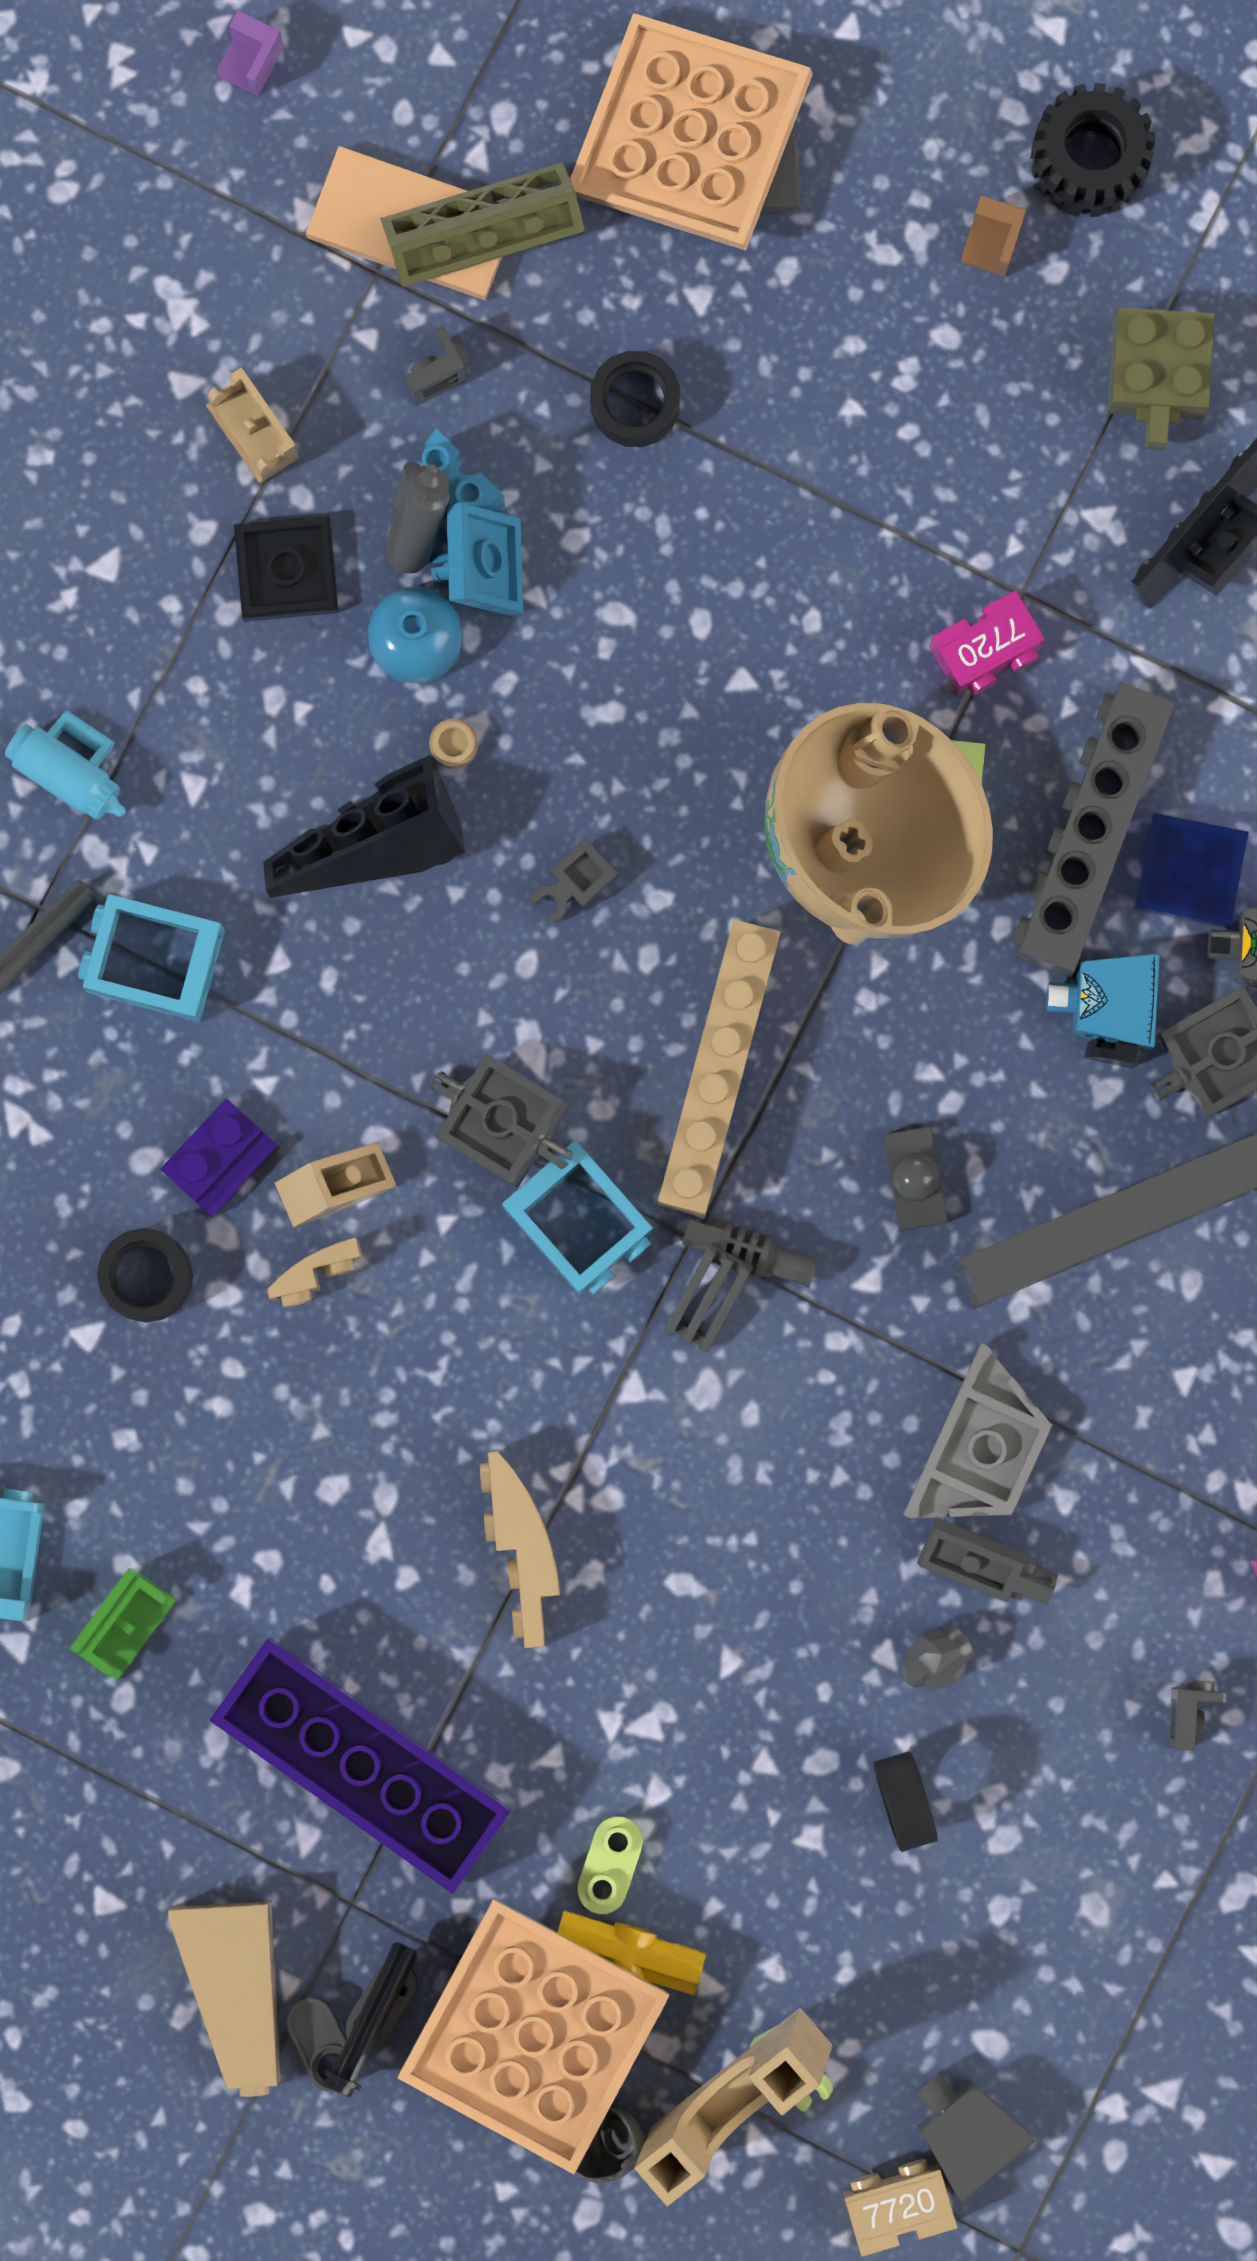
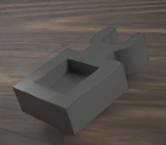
(579, 877)

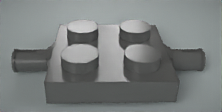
(1213, 1053)
(501, 1120)

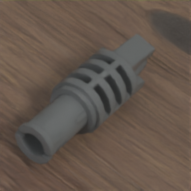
(752, 1249)

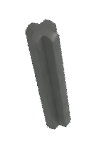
(44, 931)

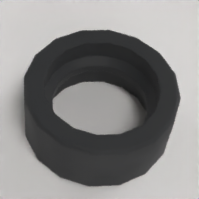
(635, 362)
(109, 1265)
(905, 1801)

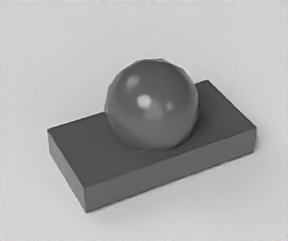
(915, 1179)

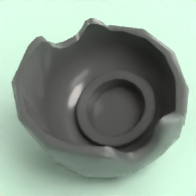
(613, 2148)

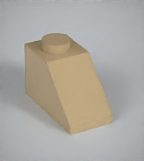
(335, 1184)

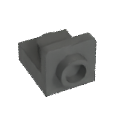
(435, 375)
(1185, 1720)

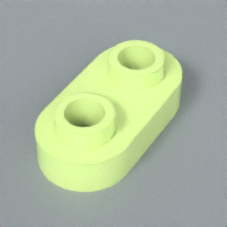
(610, 1865)

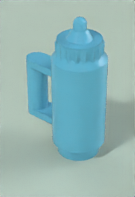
(63, 770)

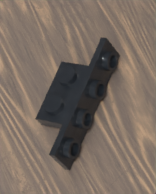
(1212, 539)

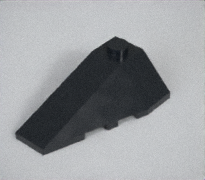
(388, 835)

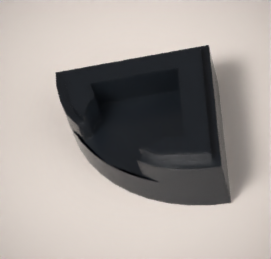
(1118, 1054)

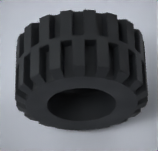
(1099, 113)

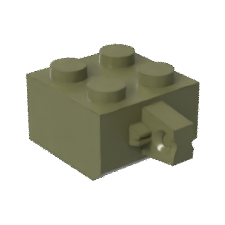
(1160, 368)

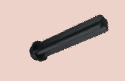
(371, 2020)

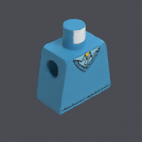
(1111, 1000)

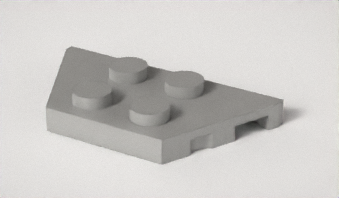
(982, 1447)

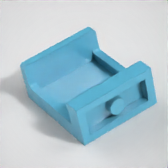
(19, 1550)

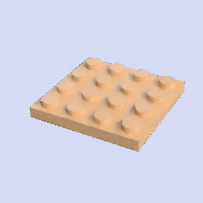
(690, 131)
(533, 2036)

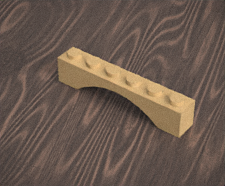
(718, 1068)

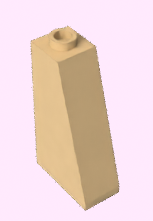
(234, 1983)

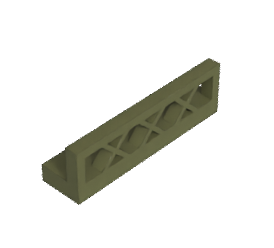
(484, 228)

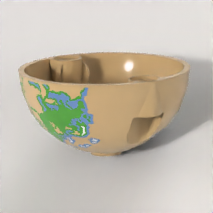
(872, 844)

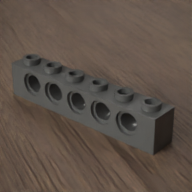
(1147, 719)

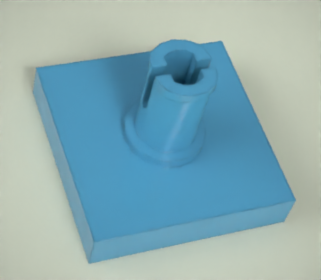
(482, 559)

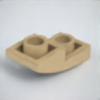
(301, 1279)

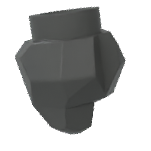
(937, 1658)

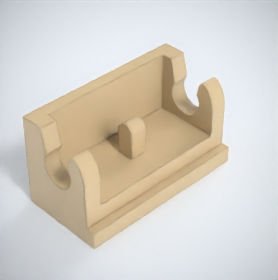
(252, 427)

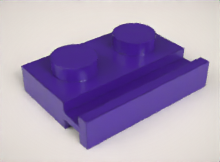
(219, 1158)

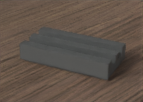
(691, 1332)

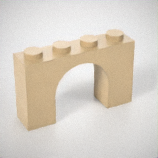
(774, 2070)

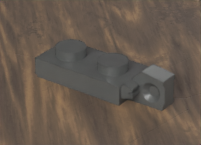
(985, 1564)

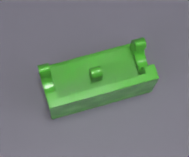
(123, 1624)

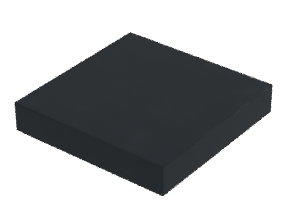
(286, 568)

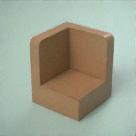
(993, 236)

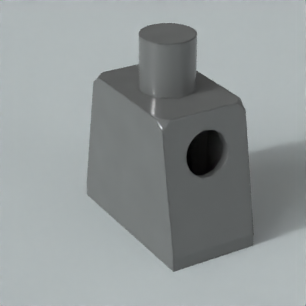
(969, 2134)

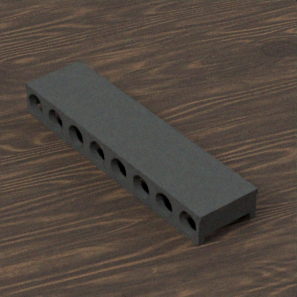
(1110, 1223)

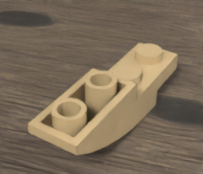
(519, 1527)

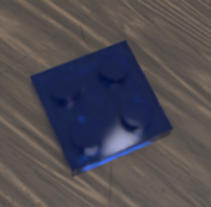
(1191, 870)

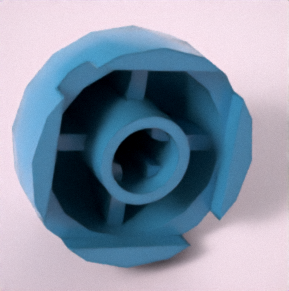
(415, 635)

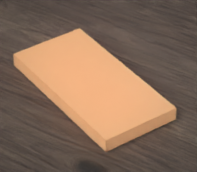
(367, 189)

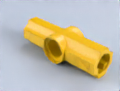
(637, 1951)

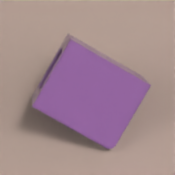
(250, 53)

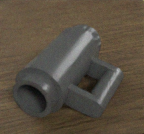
(417, 517)

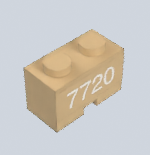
(898, 2206)

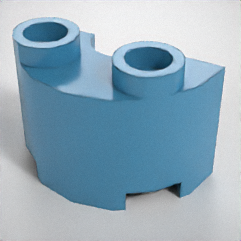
(463, 488)

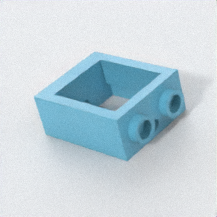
(198, 974)
(546, 1181)

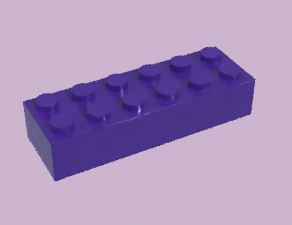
(361, 1764)

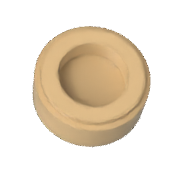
(453, 743)

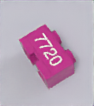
(978, 652)

